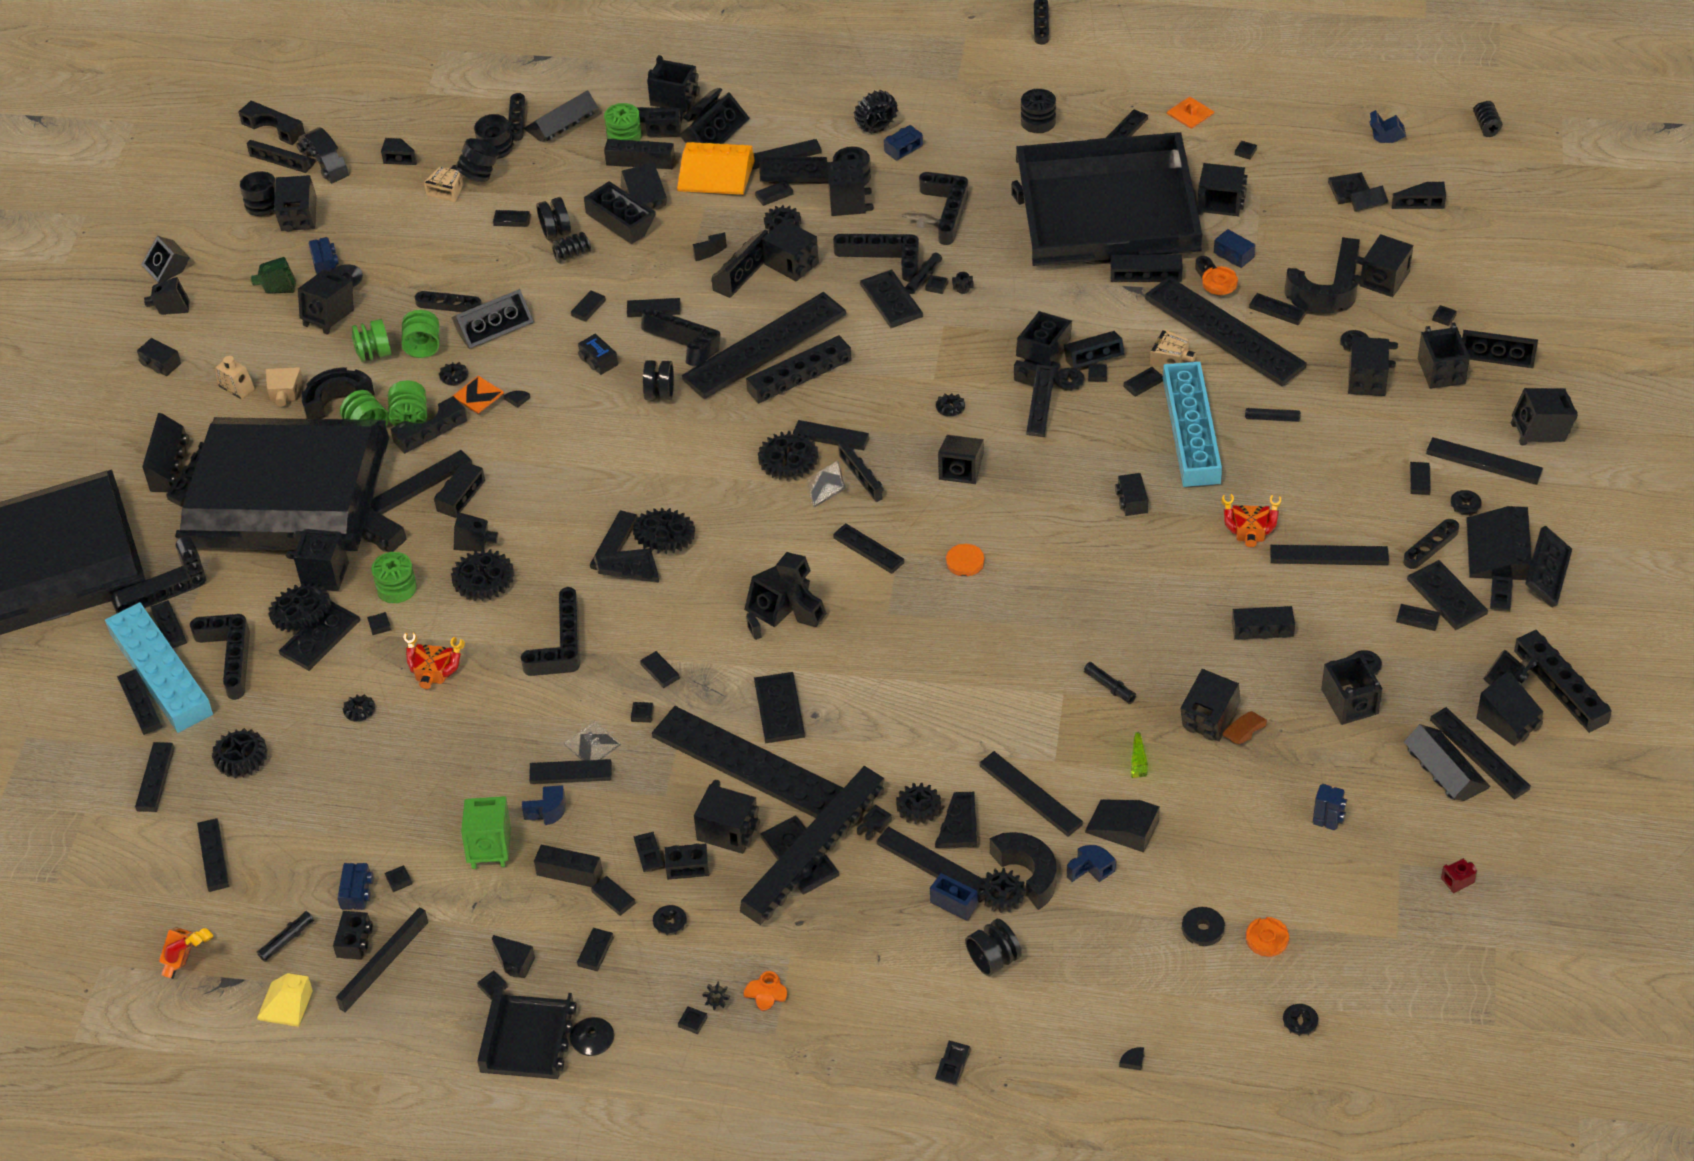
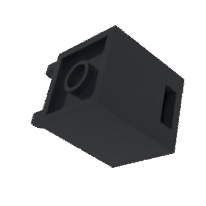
(672, 84)
(847, 188)
(1222, 189)
(295, 190)
(790, 250)
(1385, 265)
(325, 300)
(1443, 357)
(1369, 365)
(1544, 415)
(320, 558)
(1215, 694)
(1354, 702)
(726, 818)

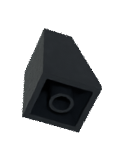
(644, 185)
(960, 459)
(768, 597)
(1509, 710)

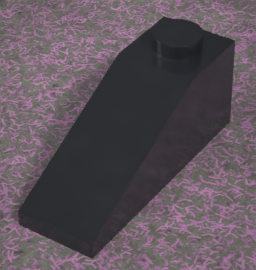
(1422, 196)

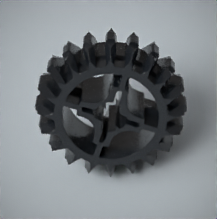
(875, 111)
(239, 753)

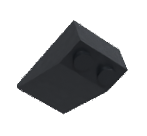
(1125, 822)

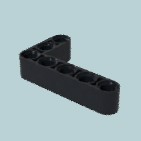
(956, 191)
(881, 246)
(700, 340)
(166, 585)
(236, 632)
(567, 656)

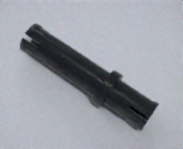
(928, 268)
(1116, 687)
(280, 940)

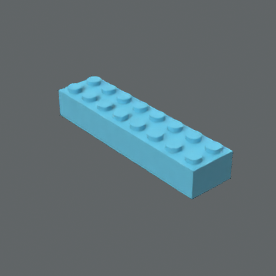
(1192, 424)
(159, 667)

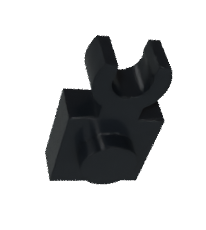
(875, 820)

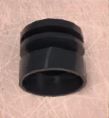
(1038, 110)
(496, 131)
(477, 159)
(258, 193)
(993, 947)

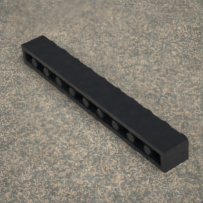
(812, 845)

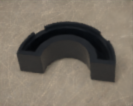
(323, 148)
(1318, 297)
(332, 384)
(1032, 853)

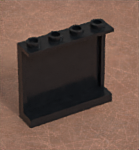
(526, 1035)

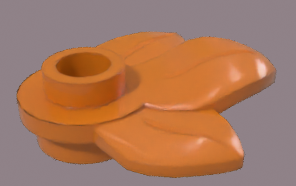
(766, 993)

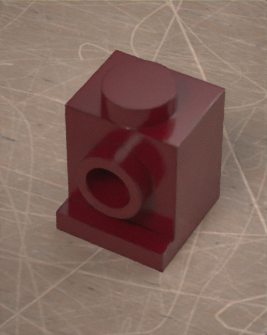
(1459, 875)

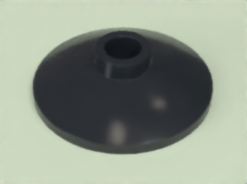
(349, 271)
(593, 1043)

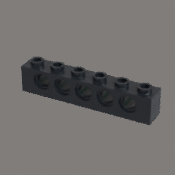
(798, 369)
(1564, 681)

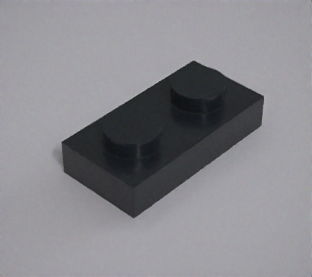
(595, 949)

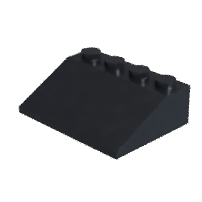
(1499, 543)

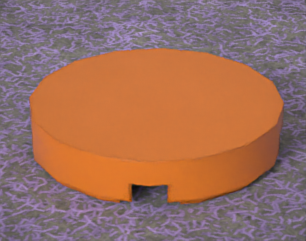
(1220, 280)
(965, 559)
(1267, 936)

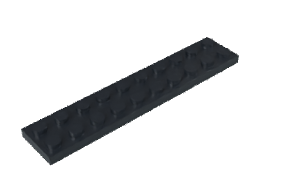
(1226, 331)
(763, 345)
(746, 761)

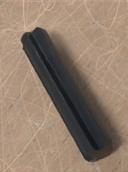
(1272, 414)

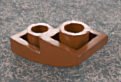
(1243, 727)

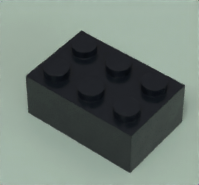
(1043, 338)

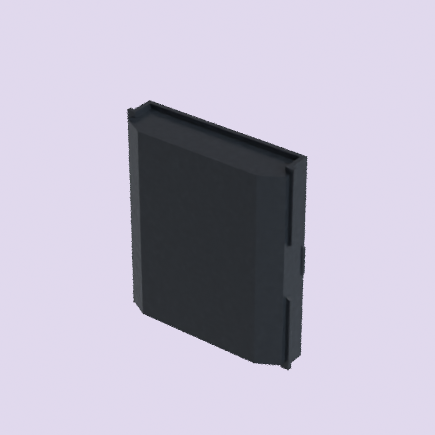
(1108, 198)
(280, 477)
(64, 551)

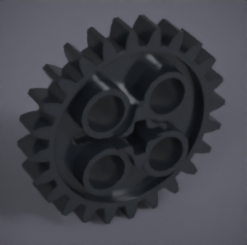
(776, 451)
(663, 530)
(492, 566)
(299, 607)

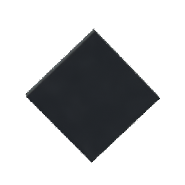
(1345, 185)

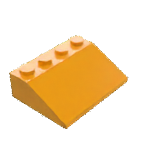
(715, 168)

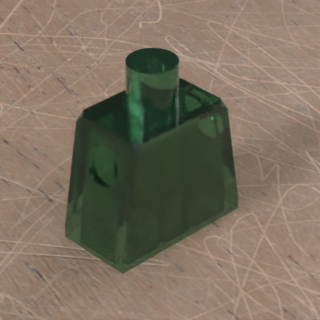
(275, 277)

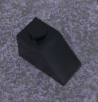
(397, 152)
(514, 956)

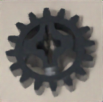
(779, 214)
(918, 803)
(992, 887)

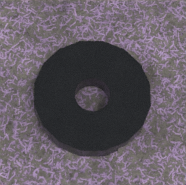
(1206, 916)

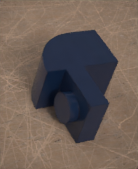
(1388, 130)
(549, 809)
(1092, 860)

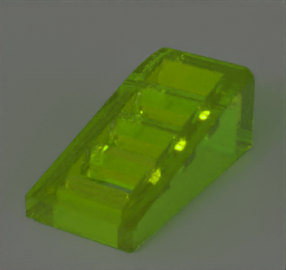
(1139, 762)

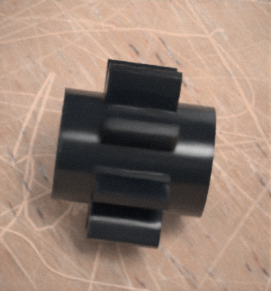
(962, 282)
(716, 1001)

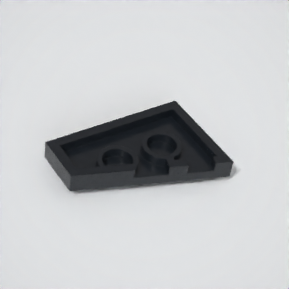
(630, 564)
(959, 823)

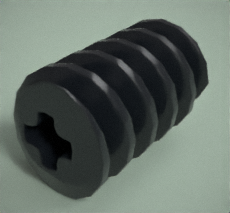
(1488, 118)
(570, 245)

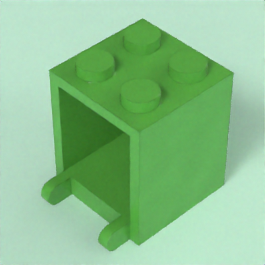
(486, 830)

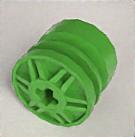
(623, 122)
(420, 334)
(371, 340)
(407, 402)
(363, 406)
(394, 577)

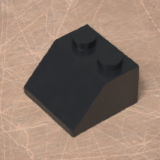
(165, 259)

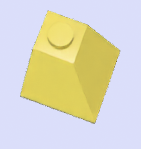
(286, 1000)

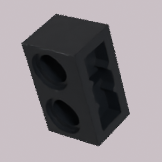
(663, 122)
(686, 861)
(352, 935)

